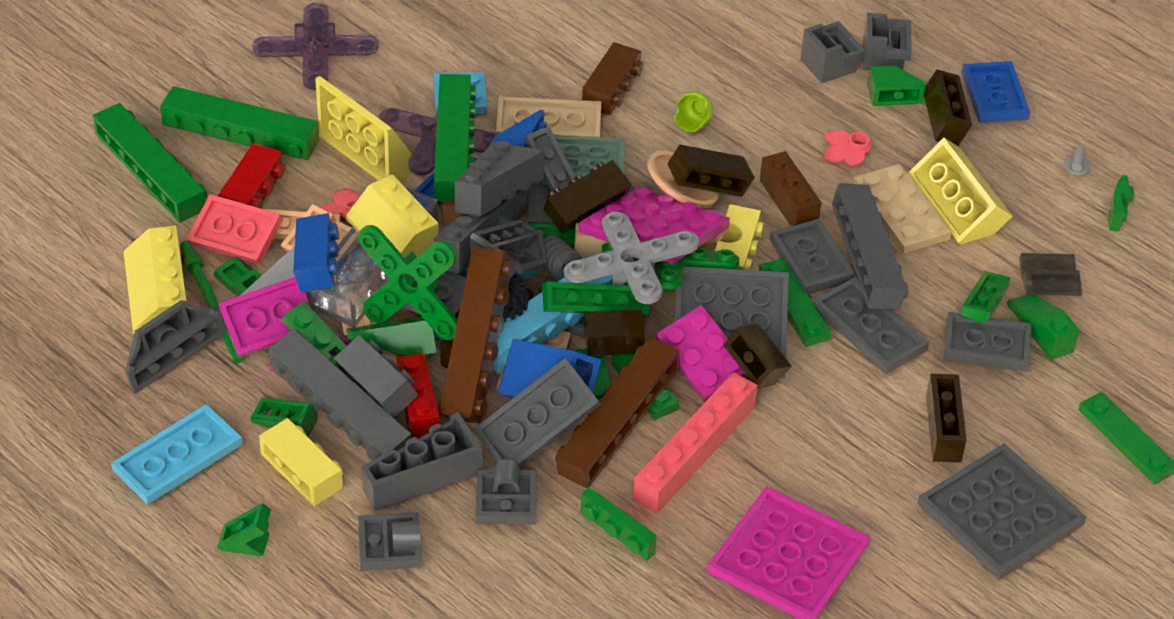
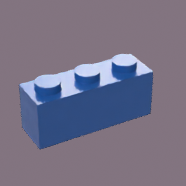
(315, 252)

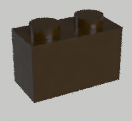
(613, 332)
(757, 355)

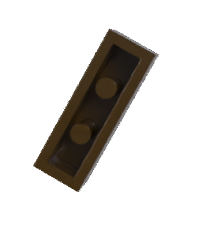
(947, 107)
(710, 170)
(586, 195)
(946, 418)

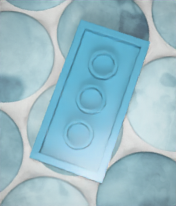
(176, 454)

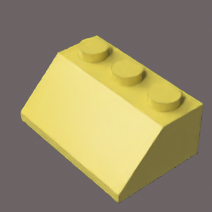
(396, 214)

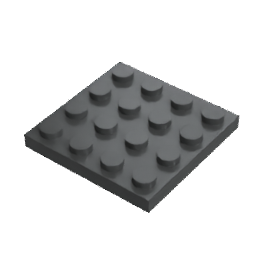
(737, 300)
(1001, 511)

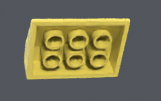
(360, 134)

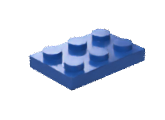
(995, 91)

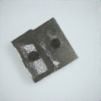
(1050, 274)

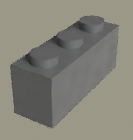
(377, 375)

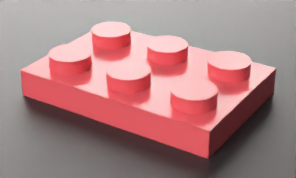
(234, 229)

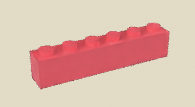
(694, 442)

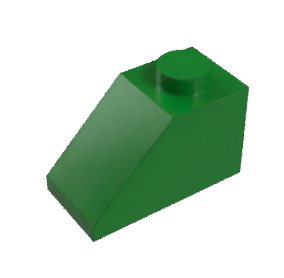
(894, 86)

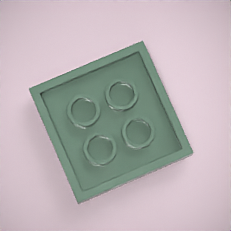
(587, 152)

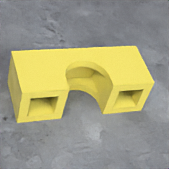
(742, 234)

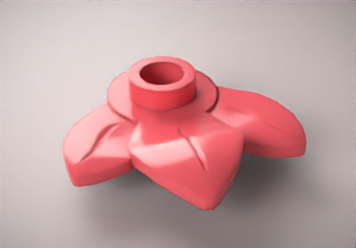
(847, 147)
(343, 202)

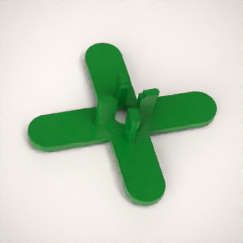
(671, 275)
(399, 291)

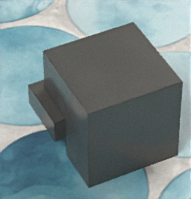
(886, 41)
(830, 51)

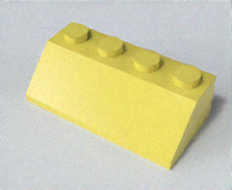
(959, 193)
(153, 274)

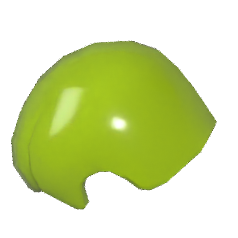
(693, 112)

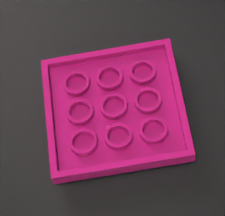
(657, 217)
(789, 555)

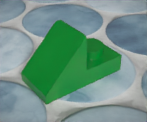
(247, 532)

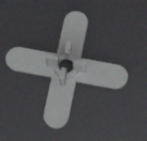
(620, 262)

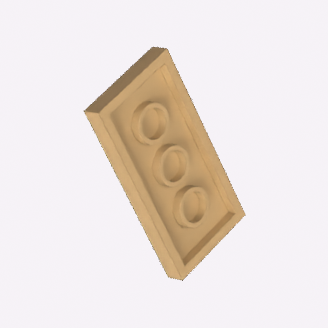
(563, 117)
(904, 209)

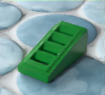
(303, 413)

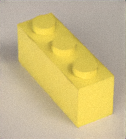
(301, 461)

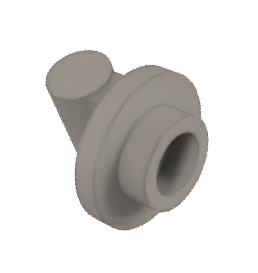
(1077, 163)

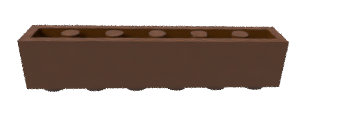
(477, 334)
(620, 411)

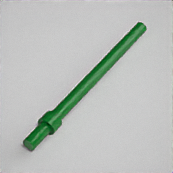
(194, 266)

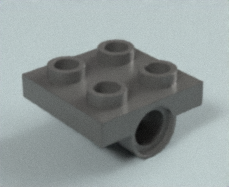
(506, 494)
(389, 541)

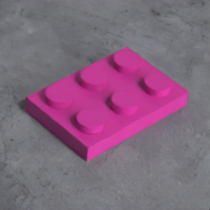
(256, 317)
(701, 351)

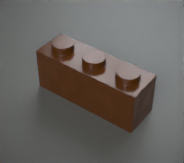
(613, 77)
(789, 189)

